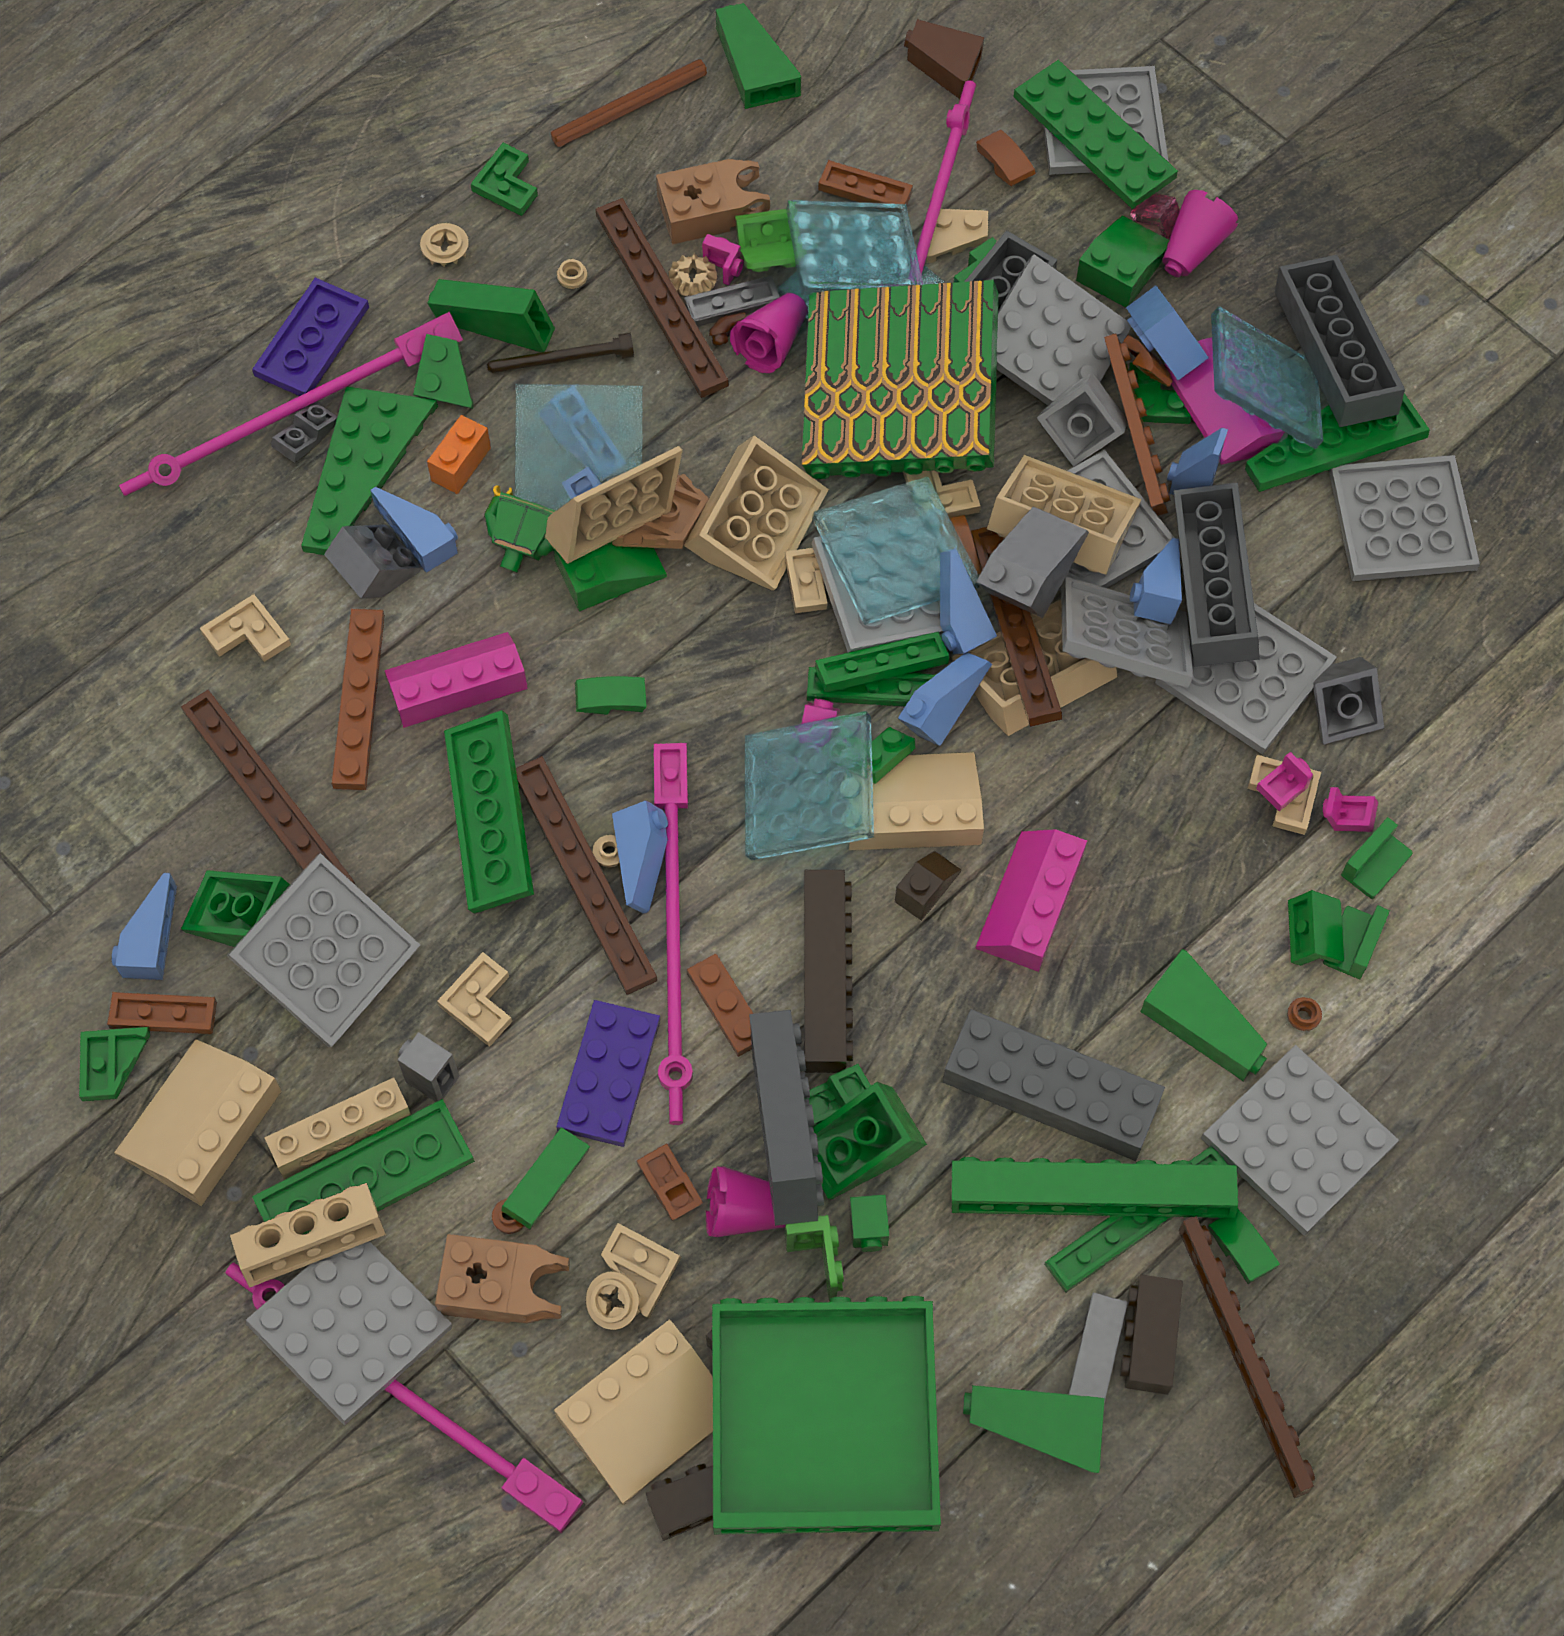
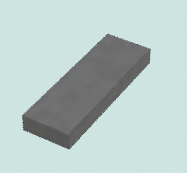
(730, 300)
(1098, 1346)

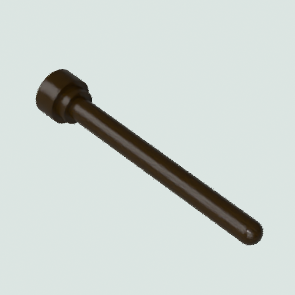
(619, 346)

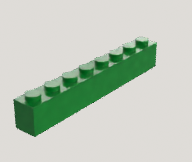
(1094, 1188)

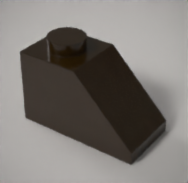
(925, 884)

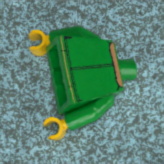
(517, 528)

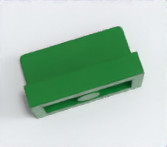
(1377, 860)
(1315, 928)
(1359, 939)

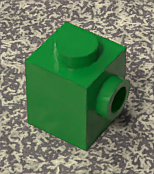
(869, 1222)

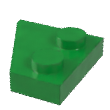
(442, 373)
(108, 1060)

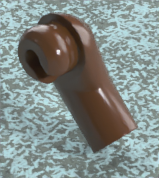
(724, 325)

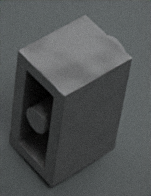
(427, 1067)

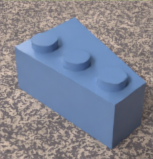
(1165, 331)

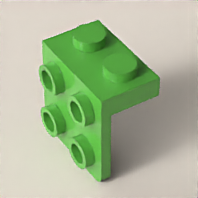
(765, 240)
(814, 1236)

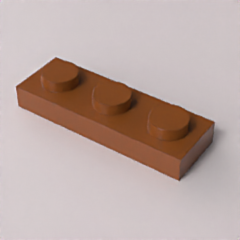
(862, 185)
(723, 1001)
(162, 1012)

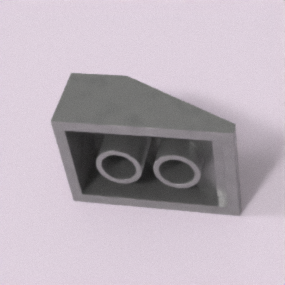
(1033, 561)

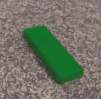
(545, 1178)

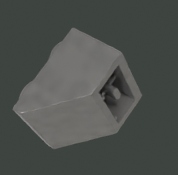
(371, 559)

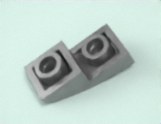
(305, 433)

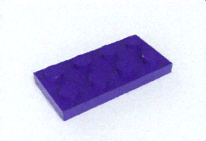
(310, 338)
(608, 1073)

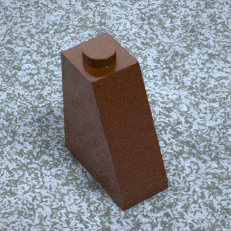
(944, 54)

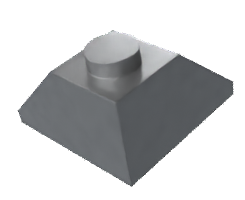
(1348, 700)

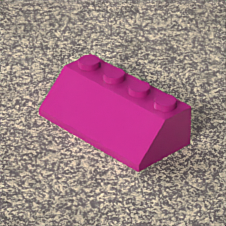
(1246, 432)
(456, 679)
(1032, 897)

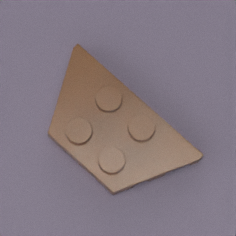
(671, 528)

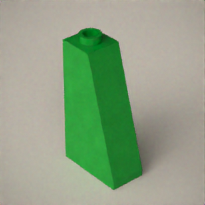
(755, 60)
(494, 312)
(1203, 1017)
(1045, 1421)

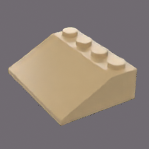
(1072, 498)
(614, 507)
(756, 514)
(1069, 675)
(927, 804)
(199, 1120)
(642, 1412)

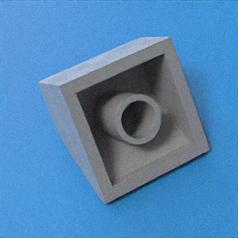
(1083, 419)

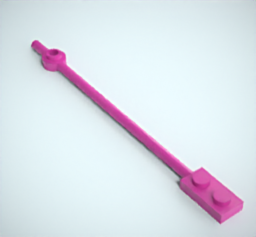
(958, 121)
(408, 348)
(672, 794)
(524, 1483)

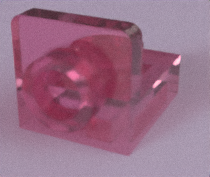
(1158, 211)

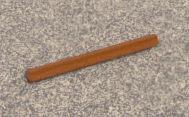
(628, 103)

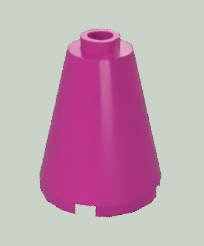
(1197, 232)
(769, 333)
(738, 1204)

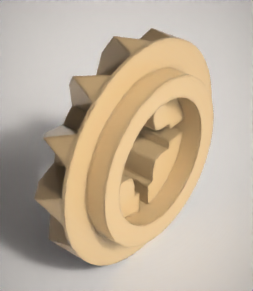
(434, 238)
(703, 281)
(600, 1307)

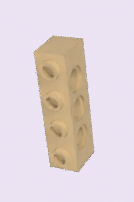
(337, 1128)
(297, 1250)

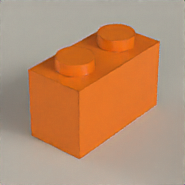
(459, 454)

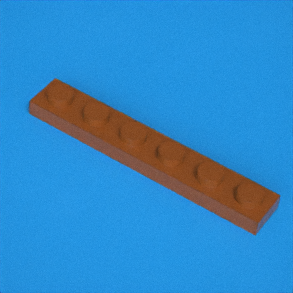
(1141, 435)
(358, 699)

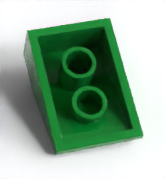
(1121, 260)
(609, 573)
(231, 904)
(865, 1139)

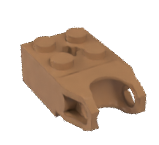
(707, 198)
(508, 1285)

